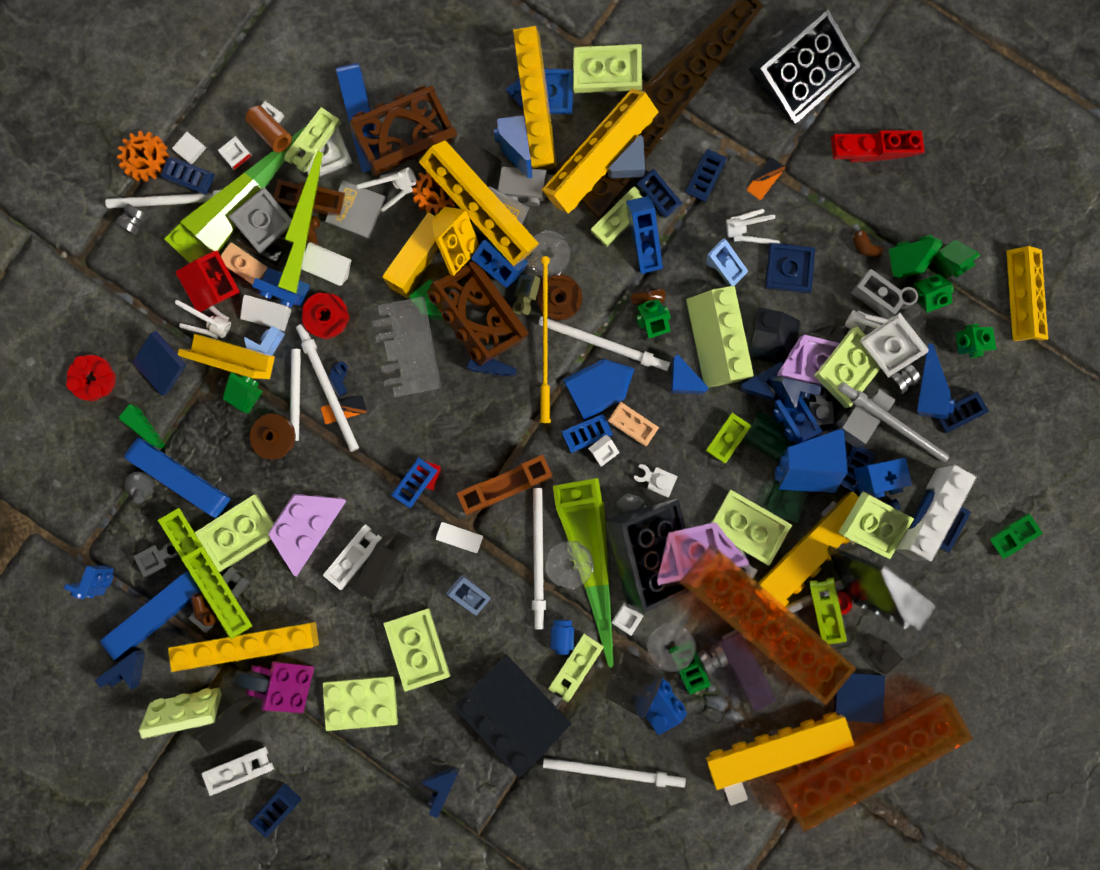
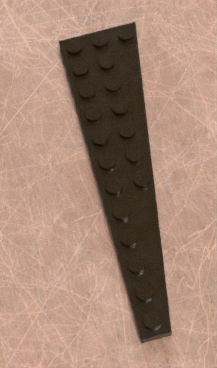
(675, 88)

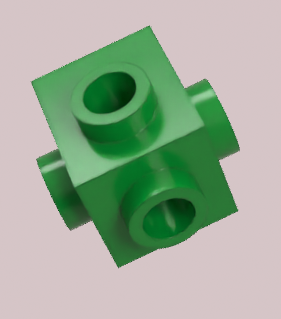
(934, 293)
(653, 318)
(975, 340)

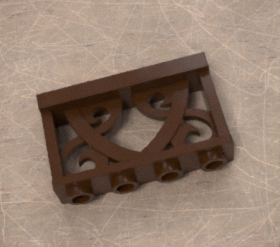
(388, 158)
(467, 331)

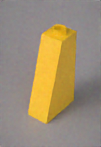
(412, 259)

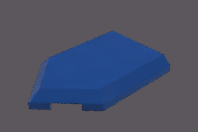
(559, 90)
(599, 386)

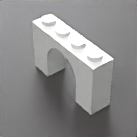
(950, 488)

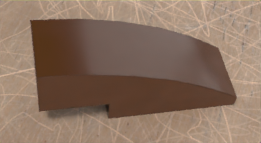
(326, 200)

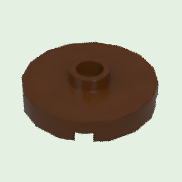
(563, 286)
(282, 440)

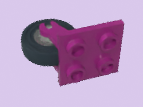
(280, 687)

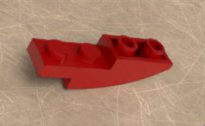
(877, 147)

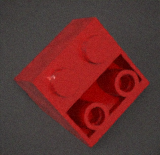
(207, 281)

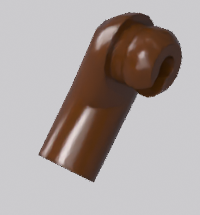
(315, 223)
(864, 246)
(642, 297)
(202, 611)

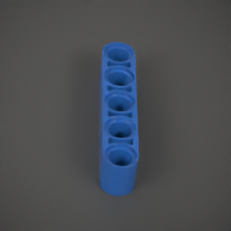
(356, 101)
(177, 477)
(150, 617)

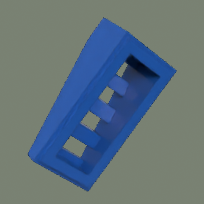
(575, 429)
(400, 496)

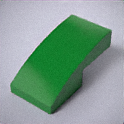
(1016, 535)

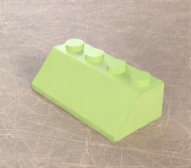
(719, 337)

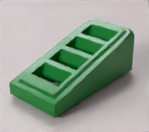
(136, 420)
(691, 689)

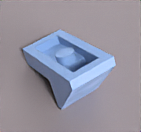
(726, 263)
(270, 341)

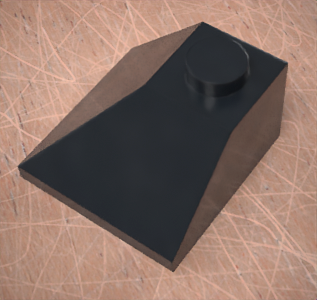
(772, 335)

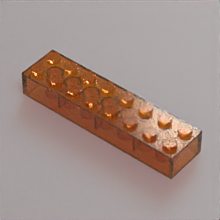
(767, 624)
(874, 761)

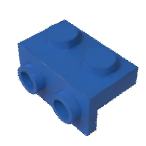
(269, 287)
(798, 422)
(93, 583)
(665, 710)

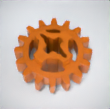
(136, 165)
(429, 196)

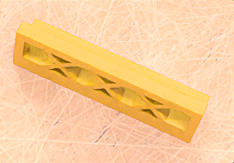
(1027, 294)
(229, 357)

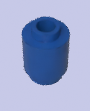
(562, 636)

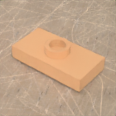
(243, 263)
(633, 424)

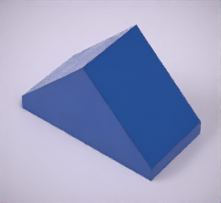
(685, 379)

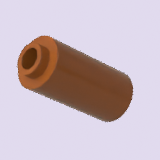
(268, 128)

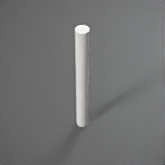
(295, 390)

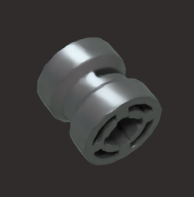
(131, 224)
(902, 379)
(713, 658)

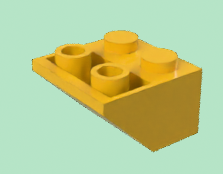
(454, 237)

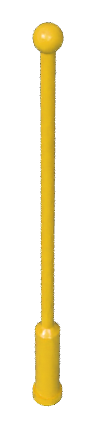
(545, 388)

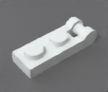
(351, 558)
(236, 771)

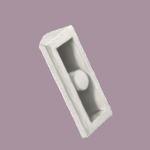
(326, 264)
(265, 312)

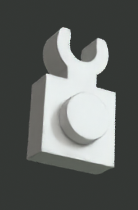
(659, 481)

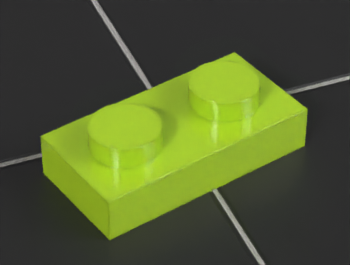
(728, 438)

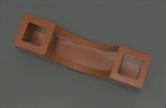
(505, 485)

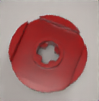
(327, 302)
(96, 389)

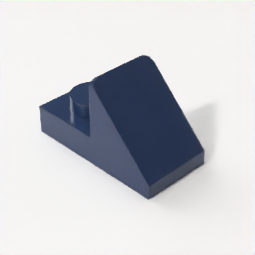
(758, 385)
(790, 390)
(127, 669)
(442, 783)

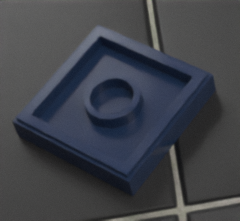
(790, 268)
(159, 363)
(955, 528)
(861, 698)

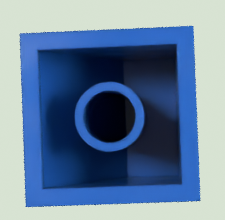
(814, 464)

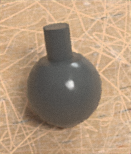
(139, 485)
(629, 502)

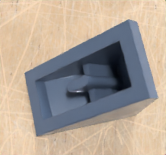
(630, 162)
(468, 595)

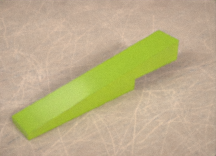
(300, 227)
(205, 573)

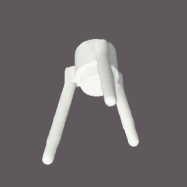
(401, 179)
(737, 226)
(861, 320)
(217, 325)

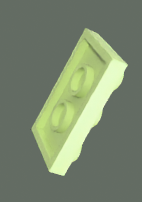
(607, 68)
(848, 364)
(876, 525)
(751, 527)
(236, 533)
(417, 649)
(360, 703)
(181, 712)

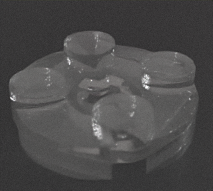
(558, 246)
(574, 552)
(660, 656)

